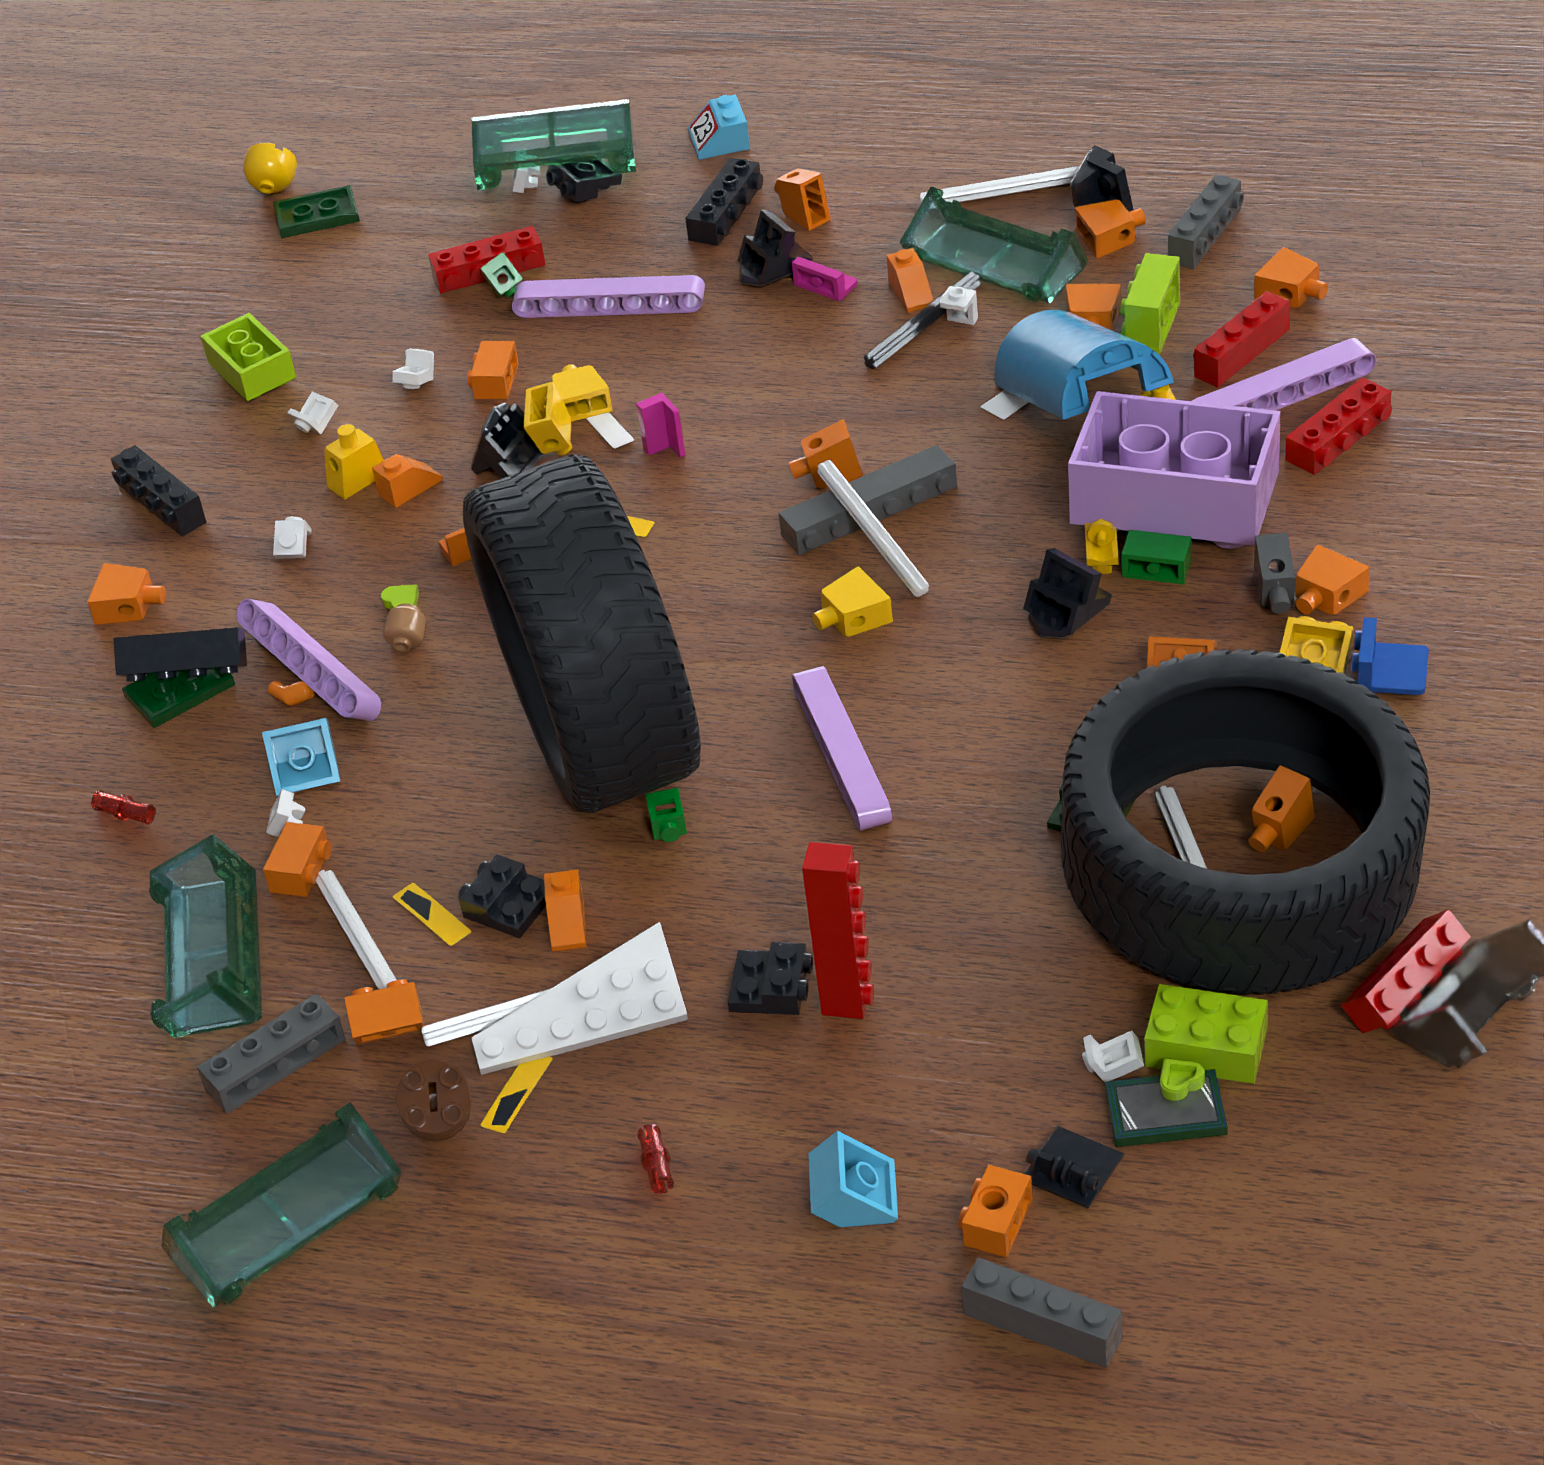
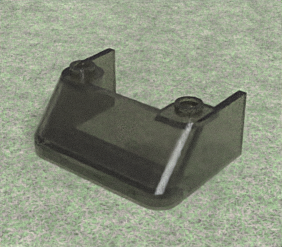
(1471, 992)

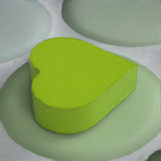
(399, 595)
(1179, 1078)

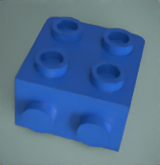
(1389, 665)

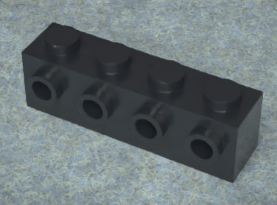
(724, 201)
(158, 490)
(180, 652)

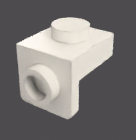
(960, 305)
(417, 369)
(314, 414)
(291, 538)
(1113, 1057)

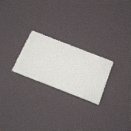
(1004, 404)

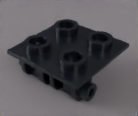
(1072, 1166)

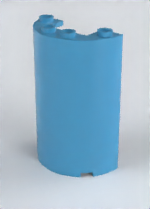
(1057, 351)

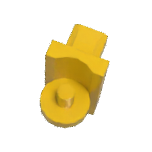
(1101, 545)

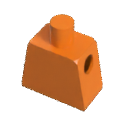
(803, 198)
(1107, 226)
(1290, 277)
(1095, 302)
(827, 444)
(1330, 582)
(123, 594)
(1282, 810)

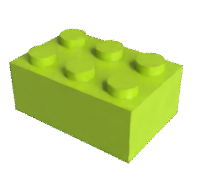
(1152, 300)
(248, 356)
(1208, 1029)

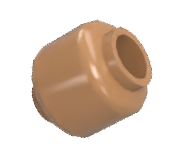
(405, 627)

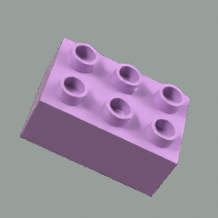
(1175, 467)

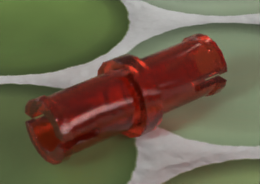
(123, 807)
(655, 1159)

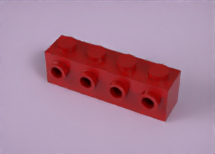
(461, 264)
(1241, 339)
(1338, 426)
(1405, 972)

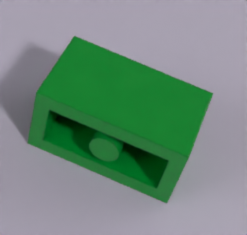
(1156, 556)

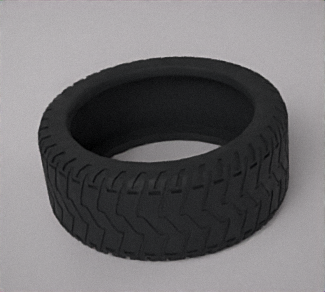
(583, 632)
(1225, 926)

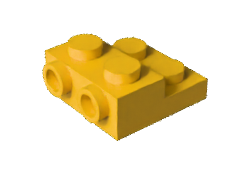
(1319, 641)

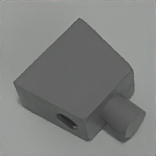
(1276, 585)

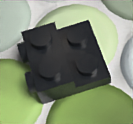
(582, 178)
(503, 896)
(771, 979)

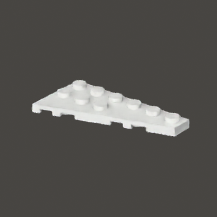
(609, 999)

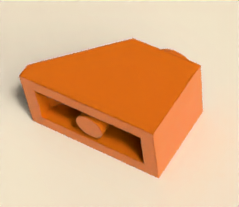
(909, 279)
(403, 478)
(565, 910)

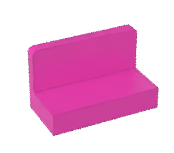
(822, 279)
(660, 425)

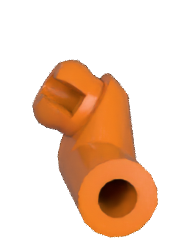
(292, 694)

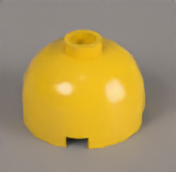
(269, 168)

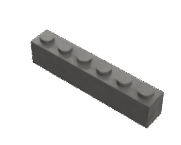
(883, 491)

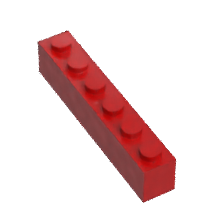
(837, 929)

